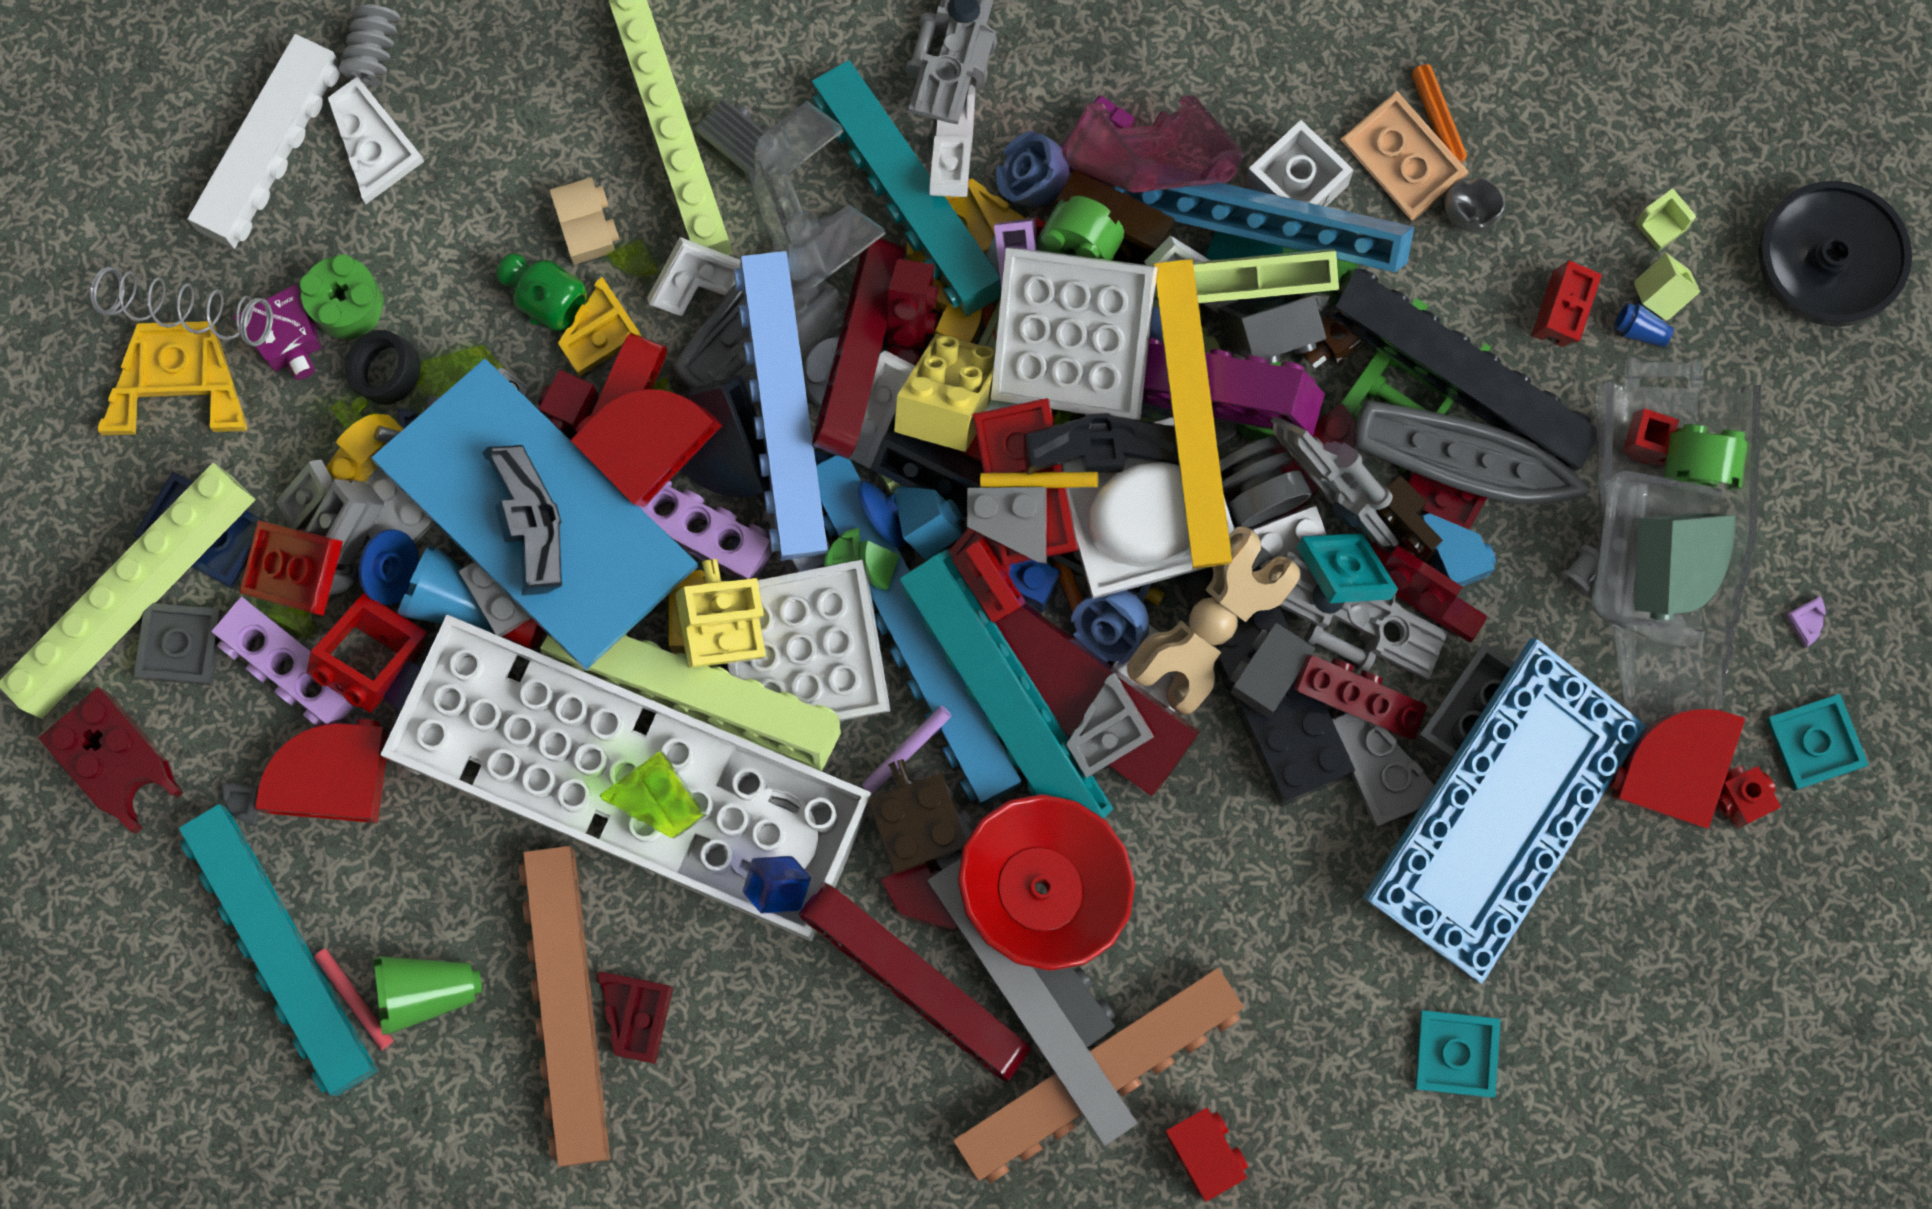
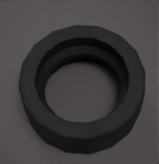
(361, 356)

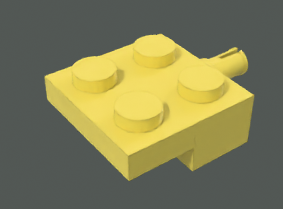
(720, 619)

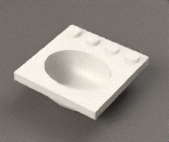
(1132, 525)

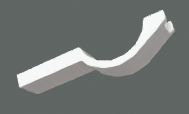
(953, 152)

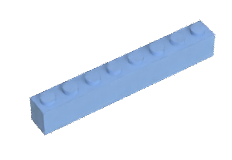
(782, 406)

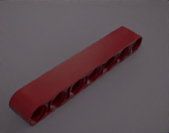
(857, 351)
(914, 981)

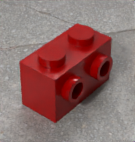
(1206, 1154)

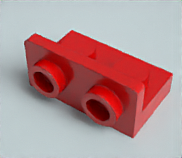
(988, 580)

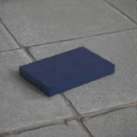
(228, 554)

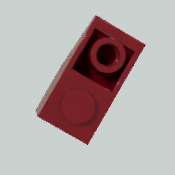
(916, 899)

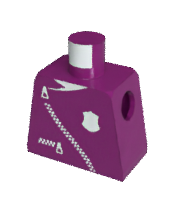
(291, 335)

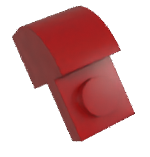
(1649, 436)

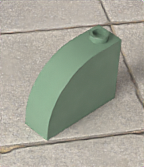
(1681, 561)

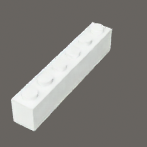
(265, 141)

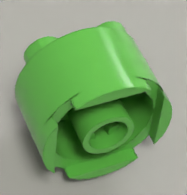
(1081, 229)
(332, 280)
(1706, 457)

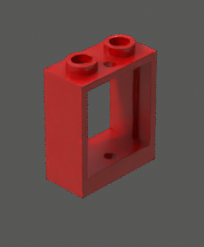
(381, 625)

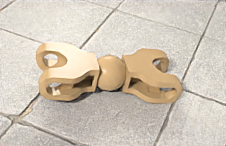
(1212, 622)

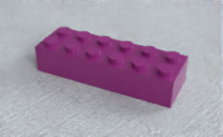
(1244, 389)

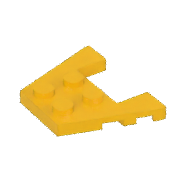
(173, 364)

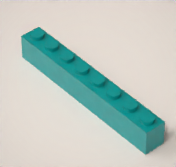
(905, 185)
(999, 683)
(278, 951)

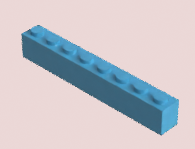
(1285, 222)

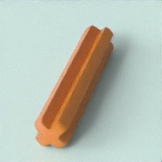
(1438, 110)

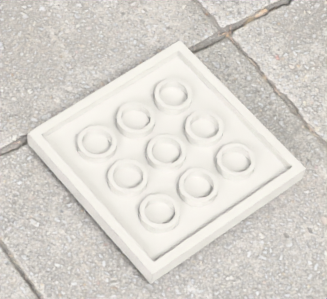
(1073, 332)
(821, 641)

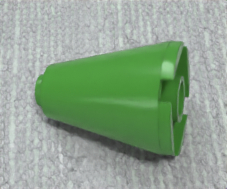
(421, 990)

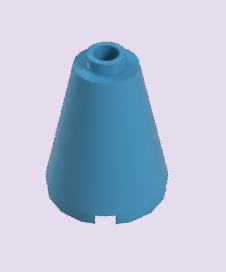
(441, 591)

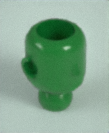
(543, 290)

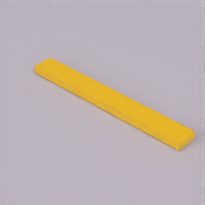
(1192, 414)

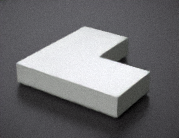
(688, 268)

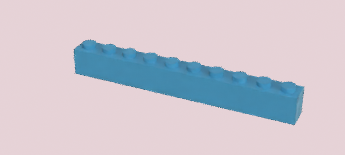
(967, 735)

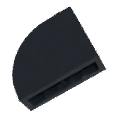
(731, 456)

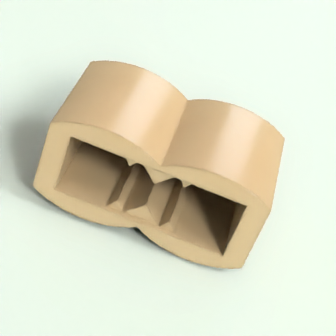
(583, 220)

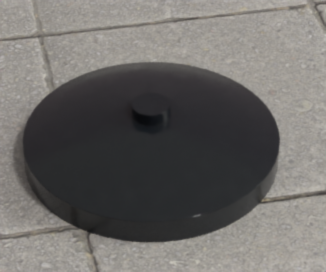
(1835, 253)

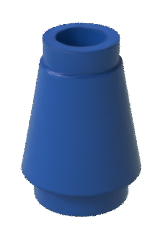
(1642, 325)

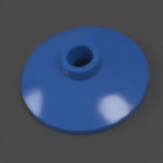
(882, 512)
(388, 566)

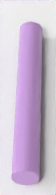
(907, 748)

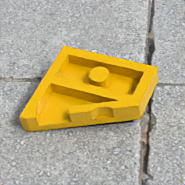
(597, 330)

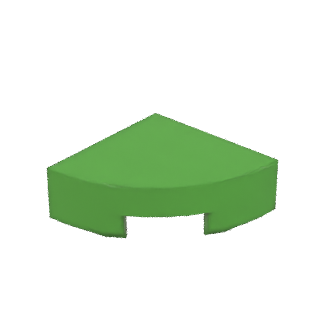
(844, 549)
(878, 564)

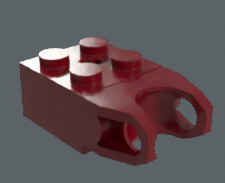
(121, 763)

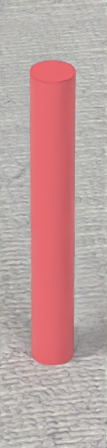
(352, 998)

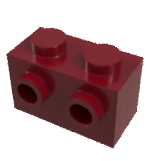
(911, 304)
(567, 402)

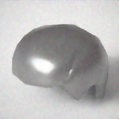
(1477, 193)

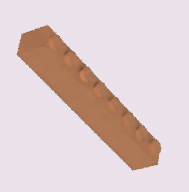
(565, 1007)
(1123, 1059)

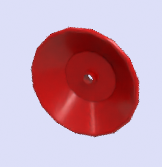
(1068, 853)

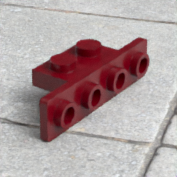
(1431, 592)
(1360, 695)

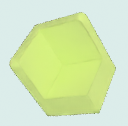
(1665, 219)
(1666, 287)

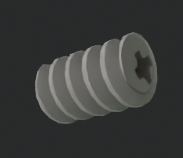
(366, 43)

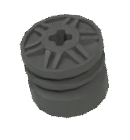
(1263, 486)

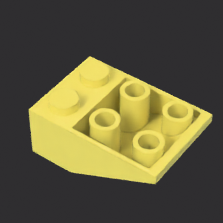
(945, 392)

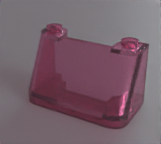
(1170, 154)

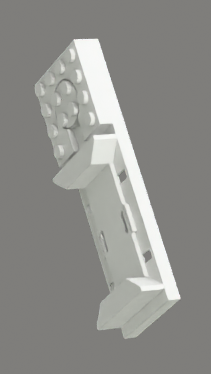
(571, 736)

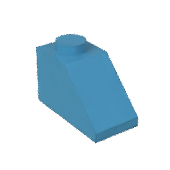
(927, 519)
(1462, 552)

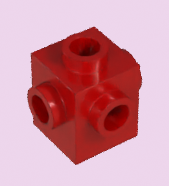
(1747, 796)

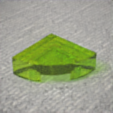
(634, 259)

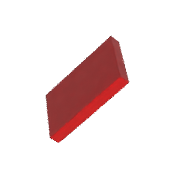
(291, 567)

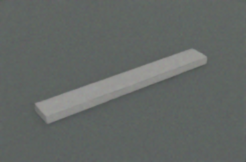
(1043, 1022)

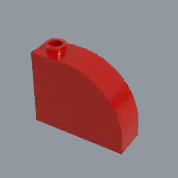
(644, 440)
(1680, 765)
(327, 774)

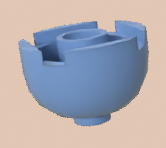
(1032, 171)
(1111, 625)

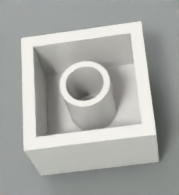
(1300, 168)

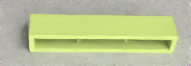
(1265, 276)

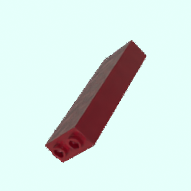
(1071, 679)

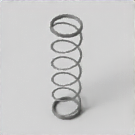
(241, 326)

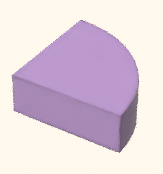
(1808, 621)

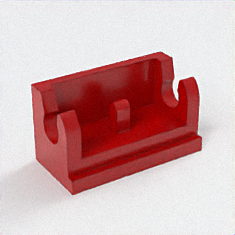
(1567, 303)

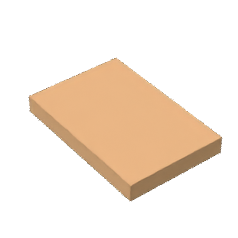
(1404, 156)

